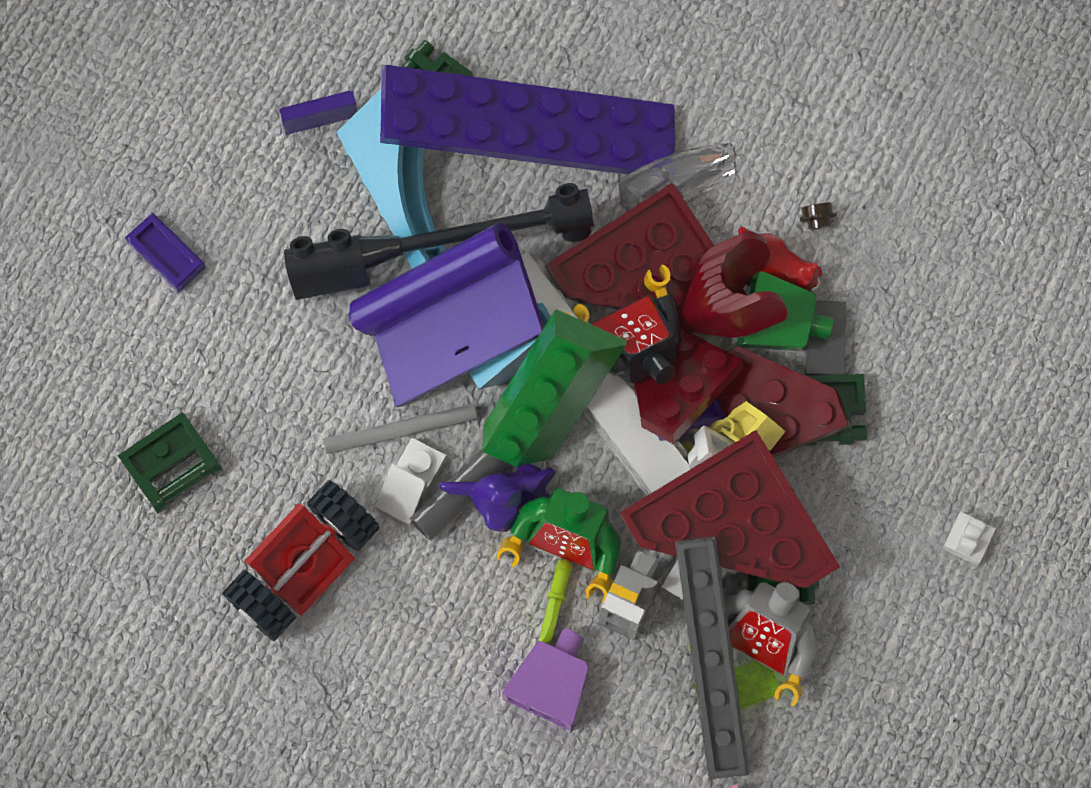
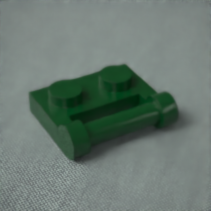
(164, 451)

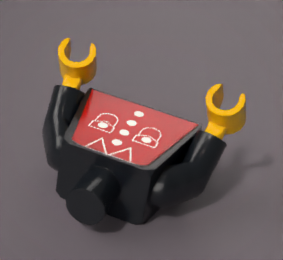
(650, 331)

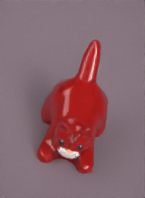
(788, 265)

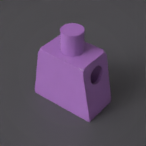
(550, 680)

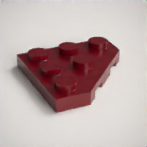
(699, 379)
(792, 400)

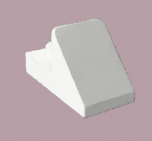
(410, 481)

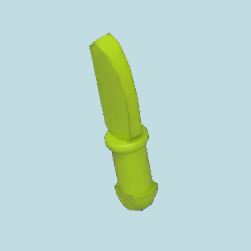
(556, 596)

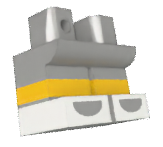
(629, 589)

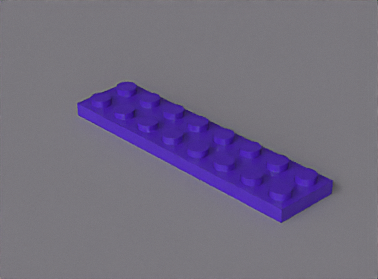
(522, 121)

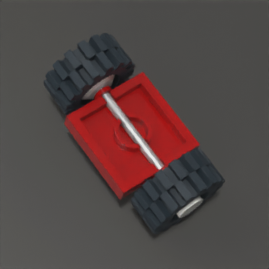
(300, 559)

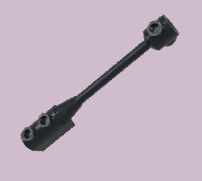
(346, 260)

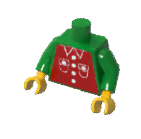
(570, 529)

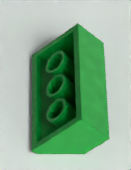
(550, 390)

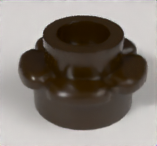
(817, 215)

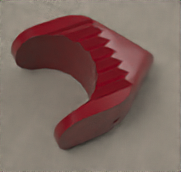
(716, 297)

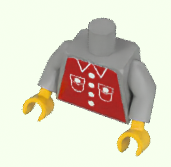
(773, 631)

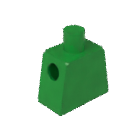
(800, 321)

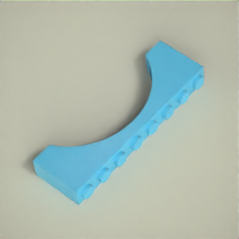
(397, 187)

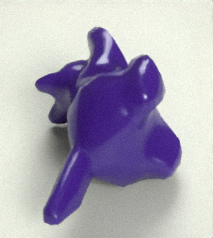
(501, 495)

